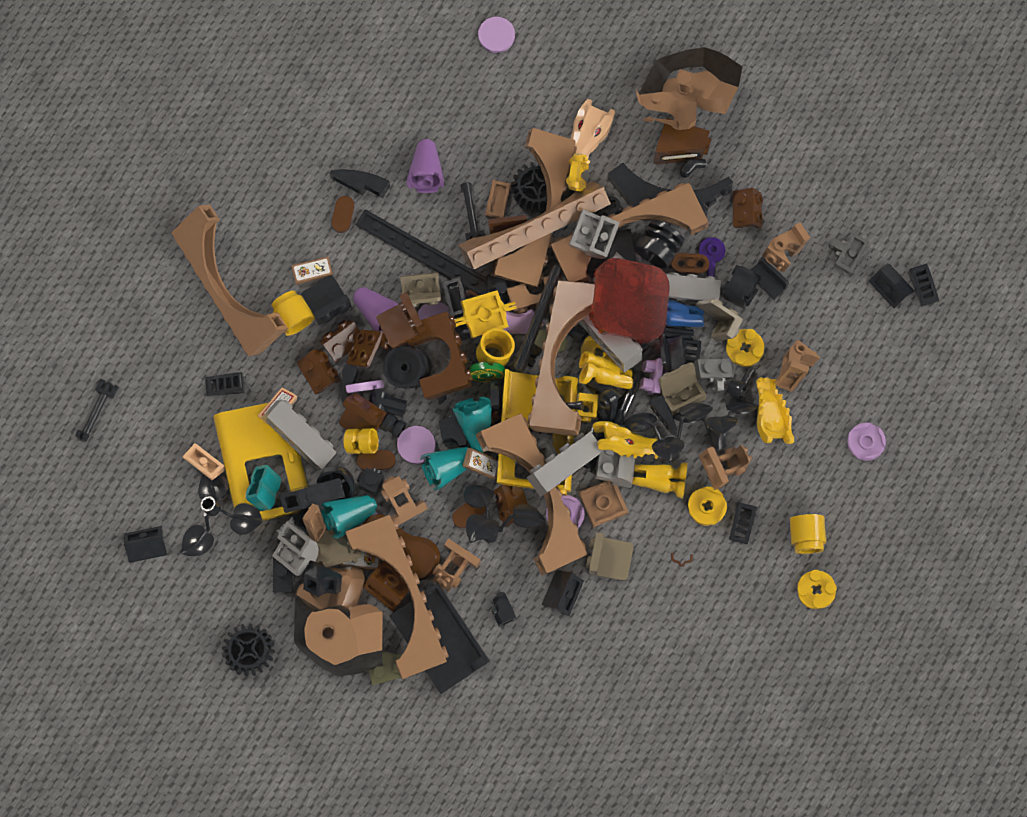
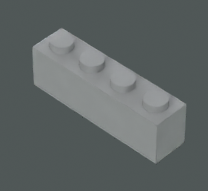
(692, 289)
(620, 349)
(299, 434)
(564, 464)

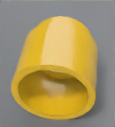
(293, 312)
(497, 339)
(808, 533)

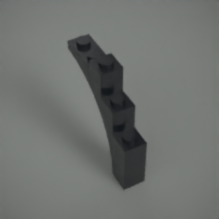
(635, 189)

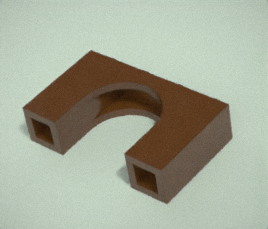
(455, 375)

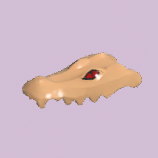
(591, 127)

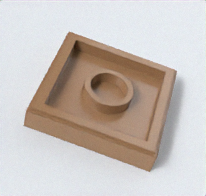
(603, 503)

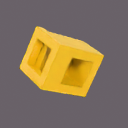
(590, 401)

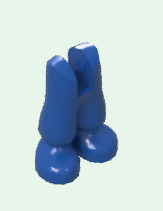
(684, 315)

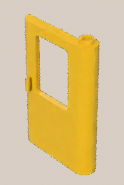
(518, 400)
(249, 438)

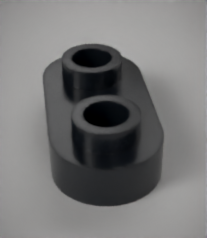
(606, 406)

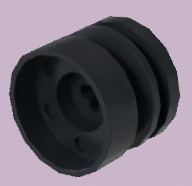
(661, 241)

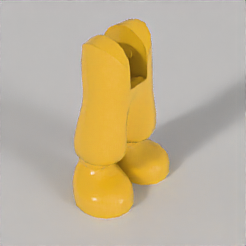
(603, 371)
(659, 478)

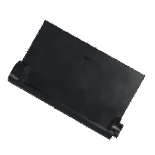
(462, 647)

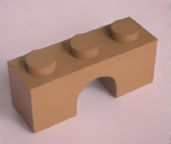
(523, 299)

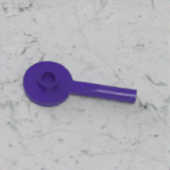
(714, 251)

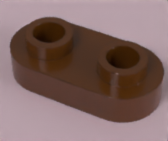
(690, 263)

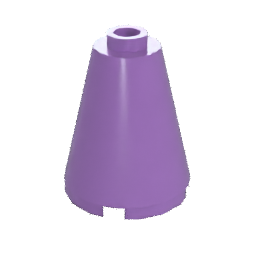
(425, 169)
(371, 305)

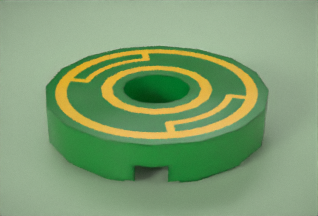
(484, 372)

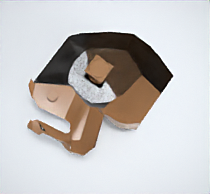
(682, 95)
(336, 629)

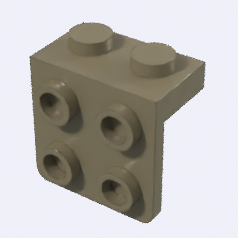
(422, 288)
(728, 319)
(681, 387)
(609, 558)

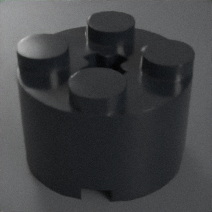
(741, 287)

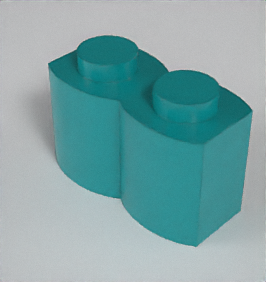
(263, 488)

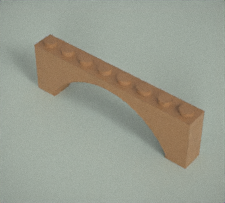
(553, 157)
(675, 207)
(197, 240)
(490, 247)
(549, 412)
(562, 539)
(383, 542)

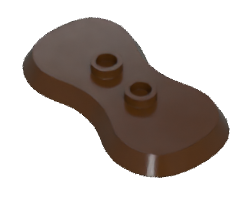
(421, 550)

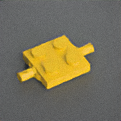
(484, 313)

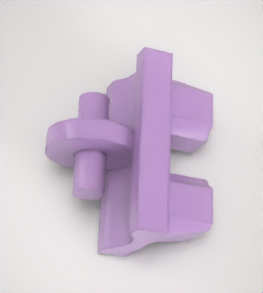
(656, 371)

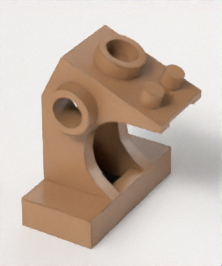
(787, 241)
(797, 361)
(736, 459)
(394, 487)
(459, 557)

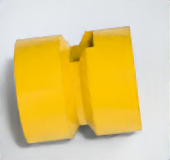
(360, 441)

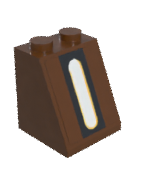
(681, 144)

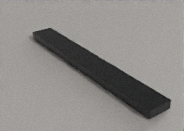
(421, 251)

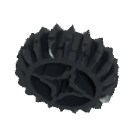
(529, 188)
(242, 656)

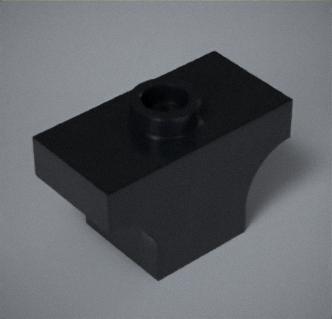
(451, 431)
(321, 579)

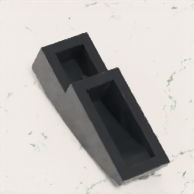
(361, 181)
(455, 293)

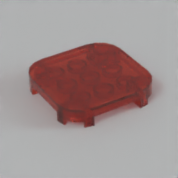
(630, 300)

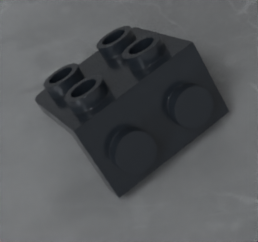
(326, 300)

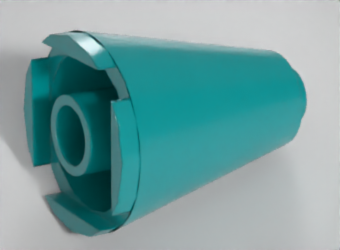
(473, 418)
(443, 466)
(347, 513)

